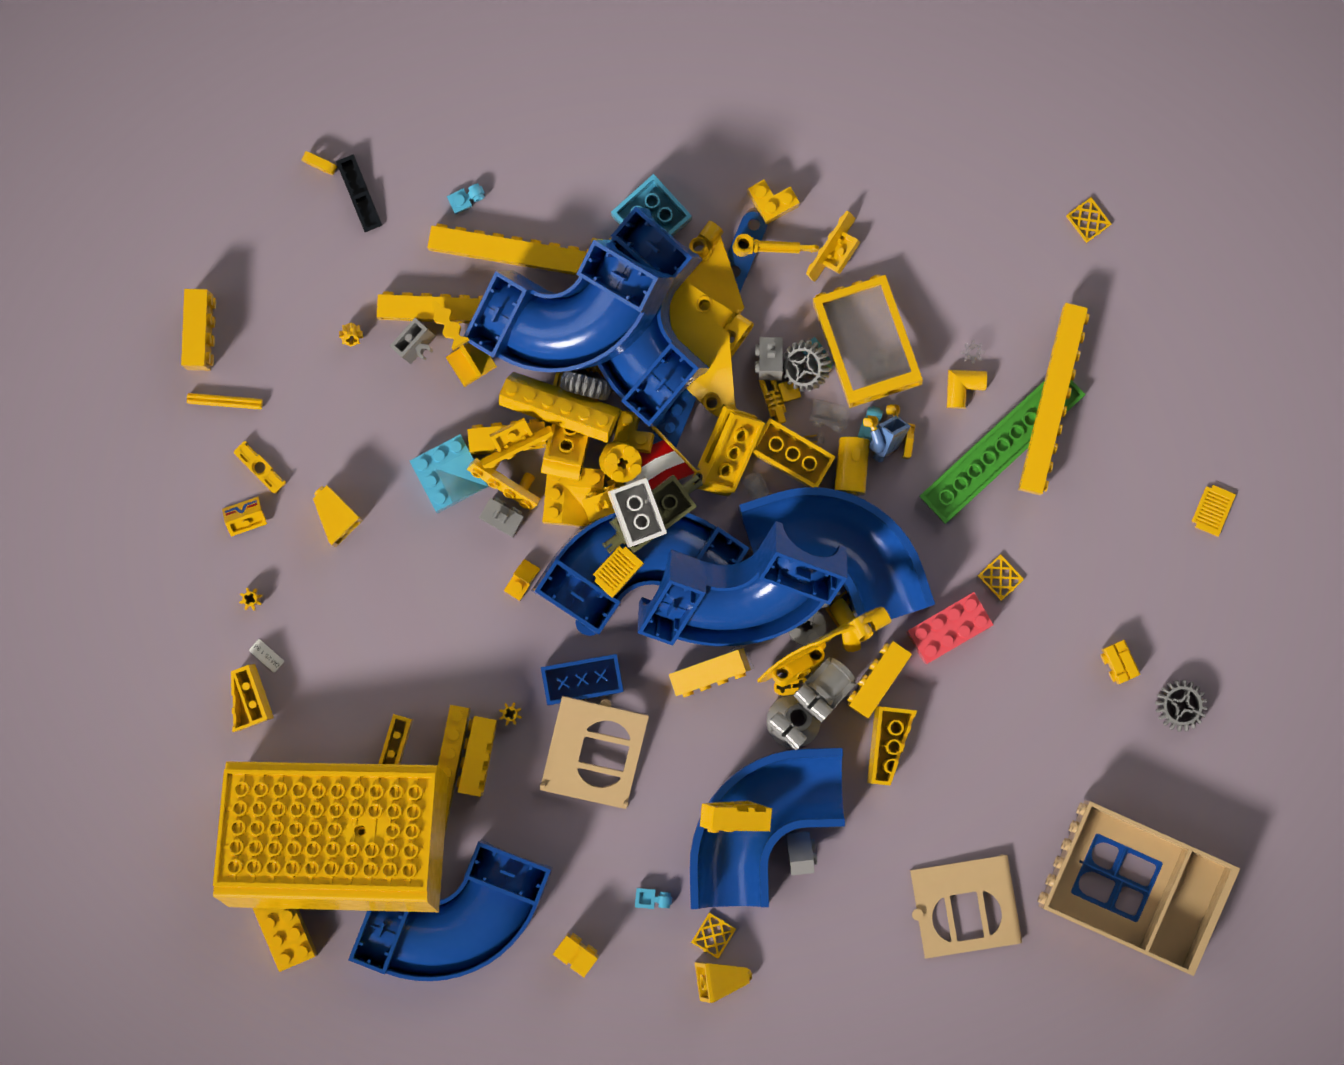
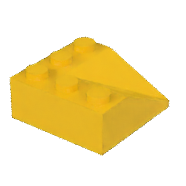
(565, 496)

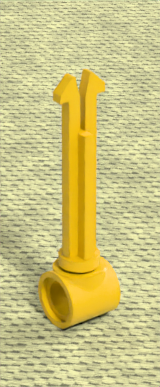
(756, 245)

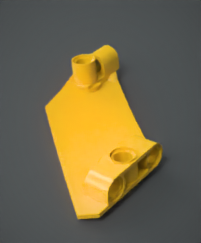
(717, 281)
(705, 336)
(800, 664)

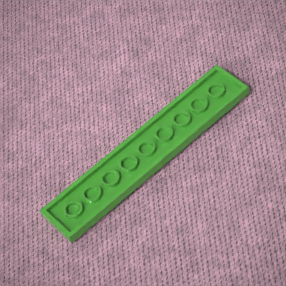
(988, 457)

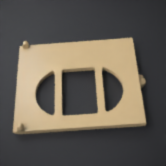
(563, 761)
(977, 876)

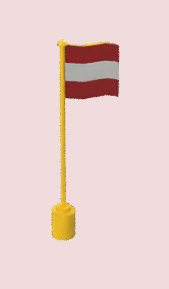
(662, 460)

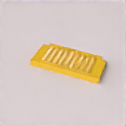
(1213, 509)
(617, 570)

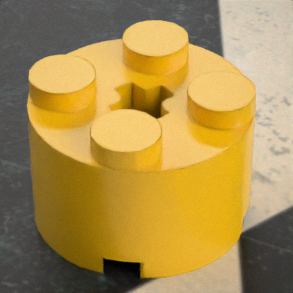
(611, 457)

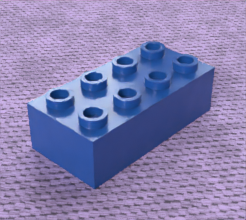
(582, 679)

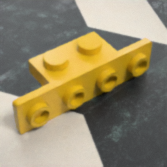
(836, 250)
(513, 440)

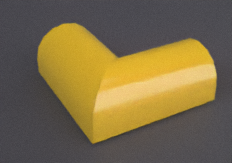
(959, 382)
(843, 614)

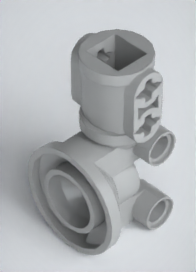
(814, 700)

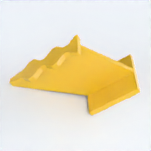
(467, 361)

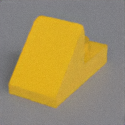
(522, 579)

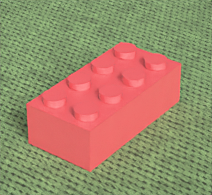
(949, 628)

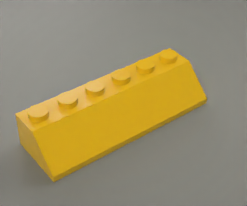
(558, 406)

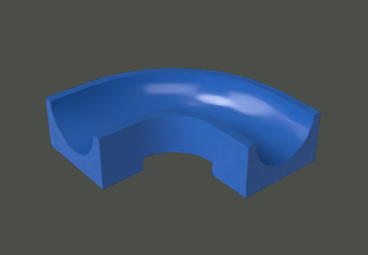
(570, 328)
(657, 363)
(880, 556)
(570, 578)
(742, 600)
(802, 792)
(469, 929)

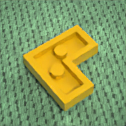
(627, 432)

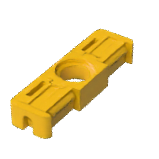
(250, 459)

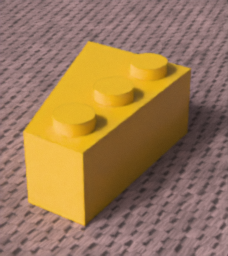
(249, 699)
(735, 816)

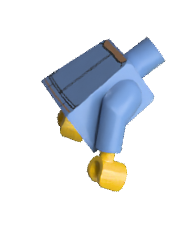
(888, 435)

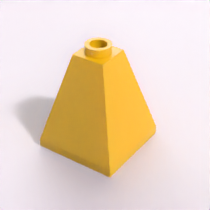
(719, 980)

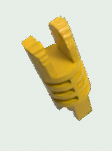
(774, 401)

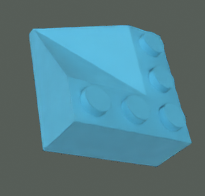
(658, 200)
(446, 475)

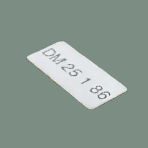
(266, 655)

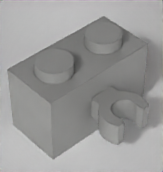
(413, 341)
(770, 358)
(501, 517)
(800, 853)

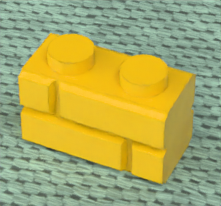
(1120, 662)

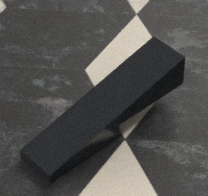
(359, 193)

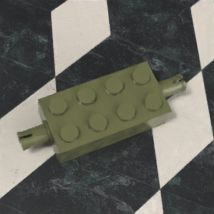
(672, 502)

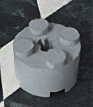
(818, 629)

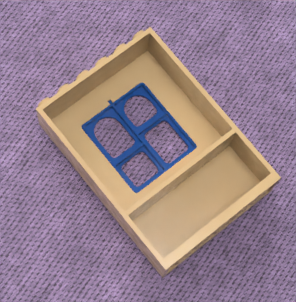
(1176, 906)

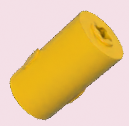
(852, 465)

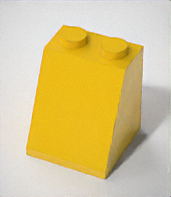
(335, 515)

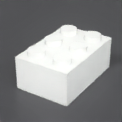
(637, 512)

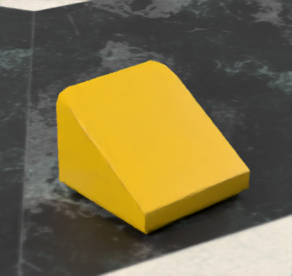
(787, 392)

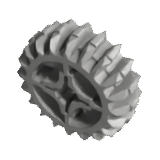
(813, 353)
(585, 385)
(1178, 713)

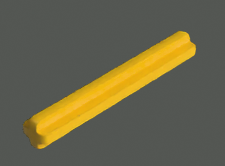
(225, 401)

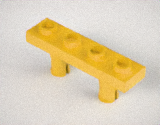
(507, 486)

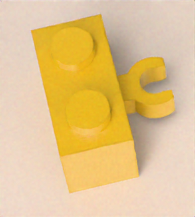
(599, 504)

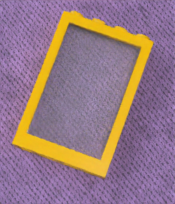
(867, 340)

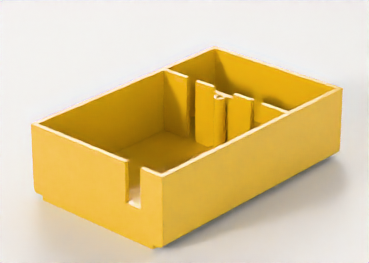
(331, 836)

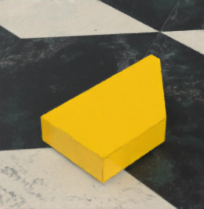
(909, 440)

